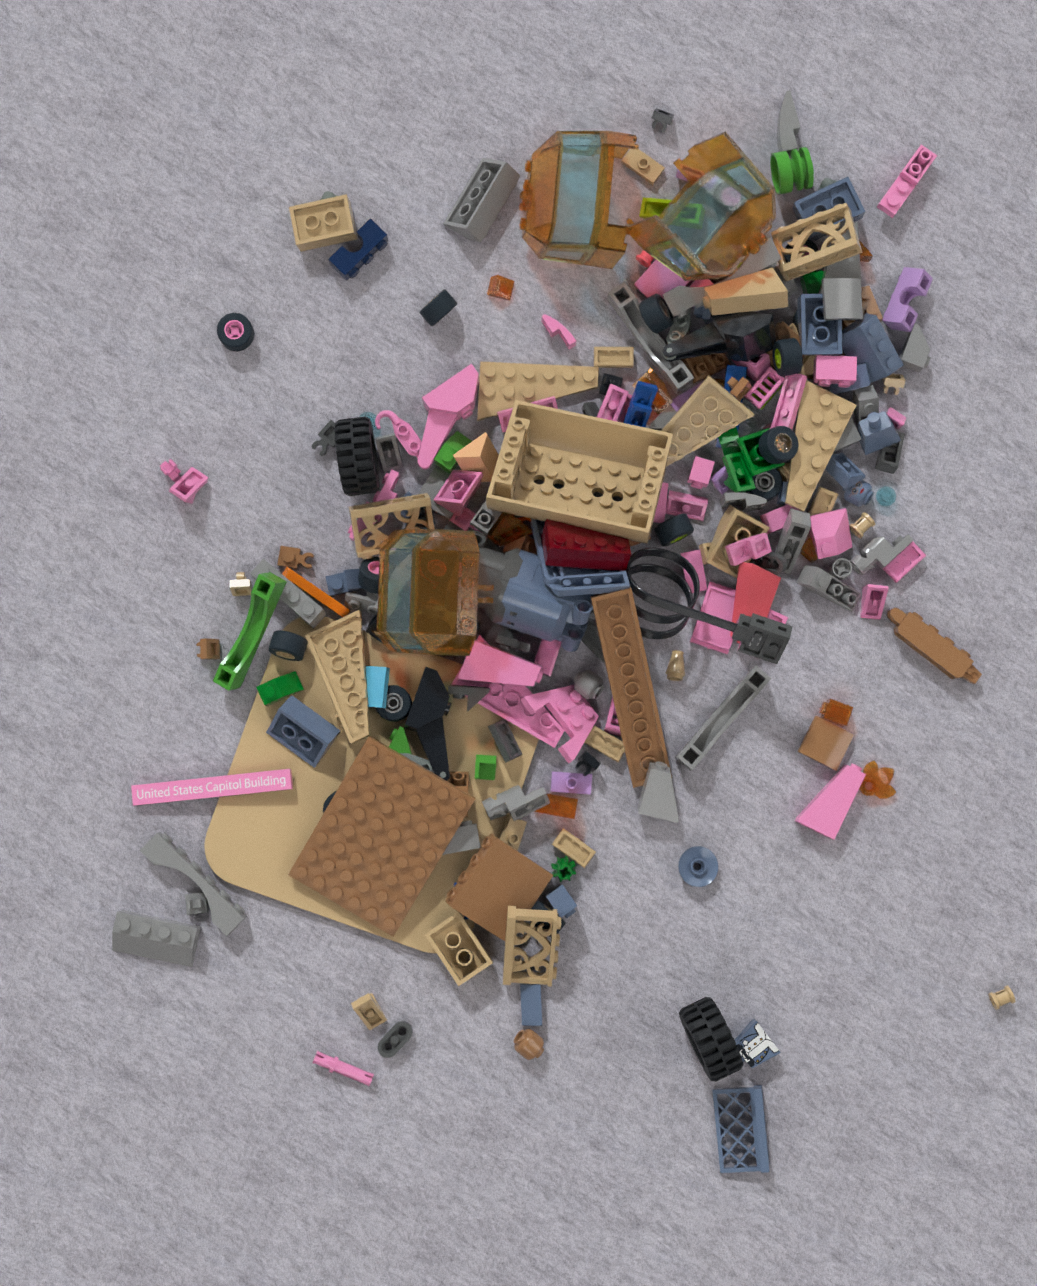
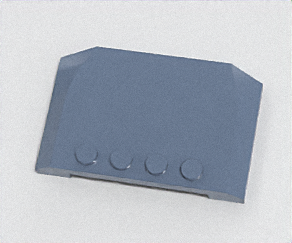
(576, 581)

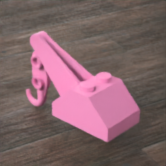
(445, 406)

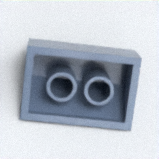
(872, 346)
(302, 731)

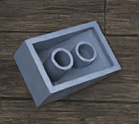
(815, 333)

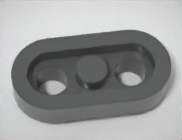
(770, 562)
(395, 1038)

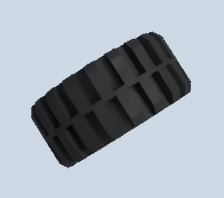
(356, 456)
(711, 1039)

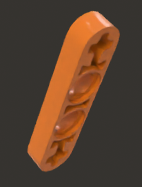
(315, 592)

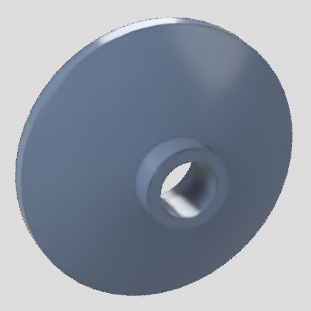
(708, 866)

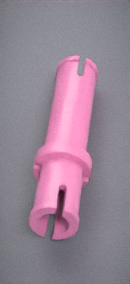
(343, 1068)

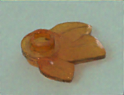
(879, 780)

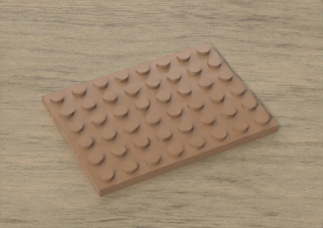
(381, 836)

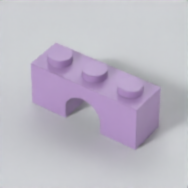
(910, 284)

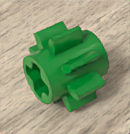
(567, 872)

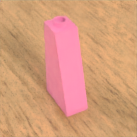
(498, 666)
(832, 803)

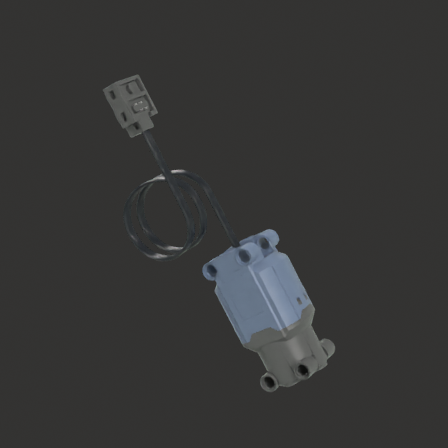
(532, 608)

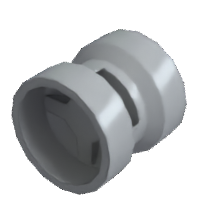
(843, 567)

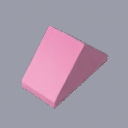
(873, 601)

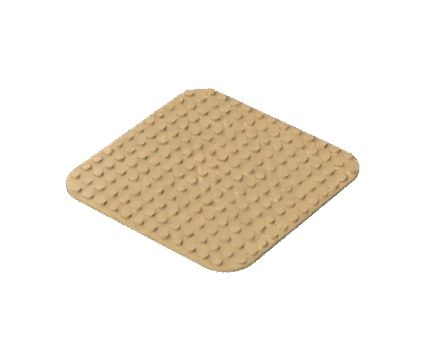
(261, 834)

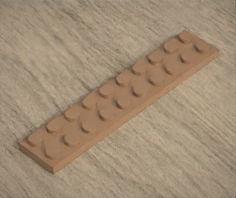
(629, 682)

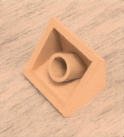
(478, 457)

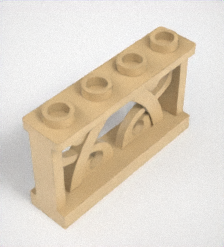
(800, 232)
(396, 505)
(515, 924)

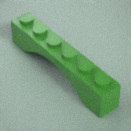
(263, 603)

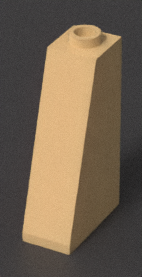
(747, 293)

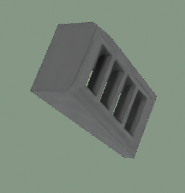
(887, 463)

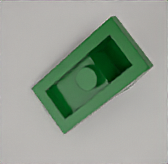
(728, 441)
(738, 472)

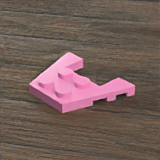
(570, 711)

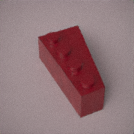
(583, 548)

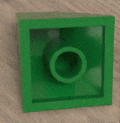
(750, 450)

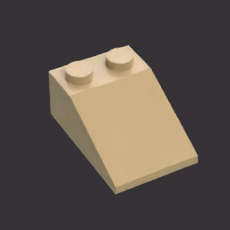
(732, 528)
(459, 948)

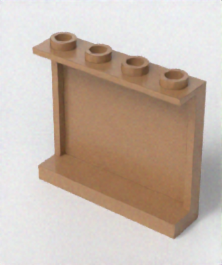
(494, 881)

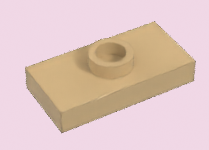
(643, 165)
(614, 357)
(823, 501)
(605, 743)
(513, 832)
(573, 848)

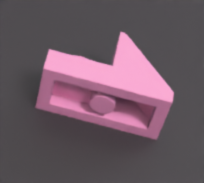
(189, 485)

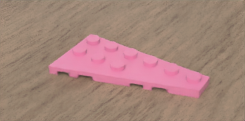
(505, 702)

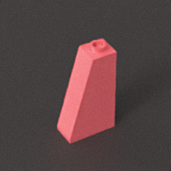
(754, 591)

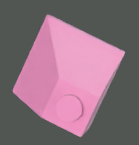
(830, 533)

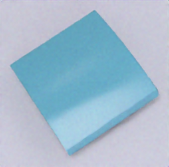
(377, 685)

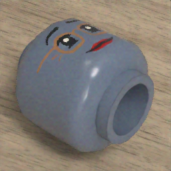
(859, 494)

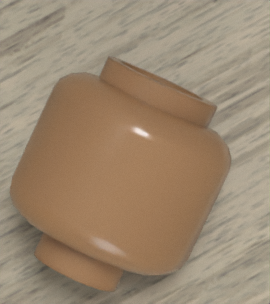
(528, 1044)

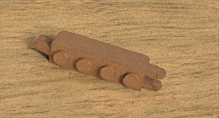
(933, 646)

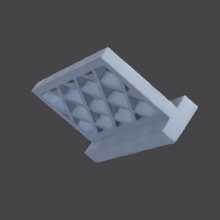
(759, 1129)

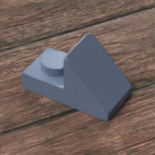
(343, 582)

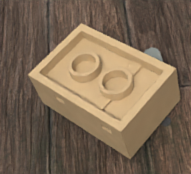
(323, 222)

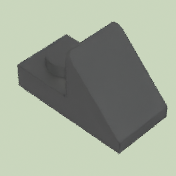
(474, 693)

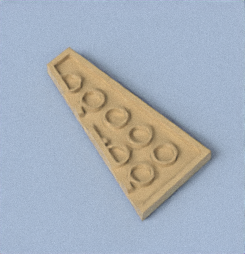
(506, 382)
(704, 418)
(818, 429)
(341, 661)

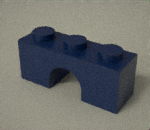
(349, 263)

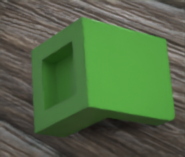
(485, 767)

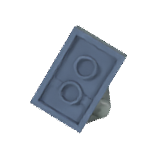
(826, 197)

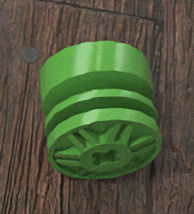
(796, 170)

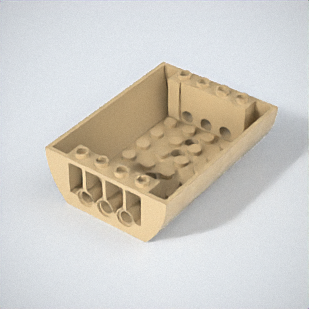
(585, 458)

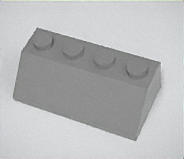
(482, 199)
(155, 938)

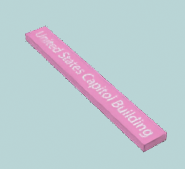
(212, 787)

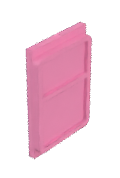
(719, 603)

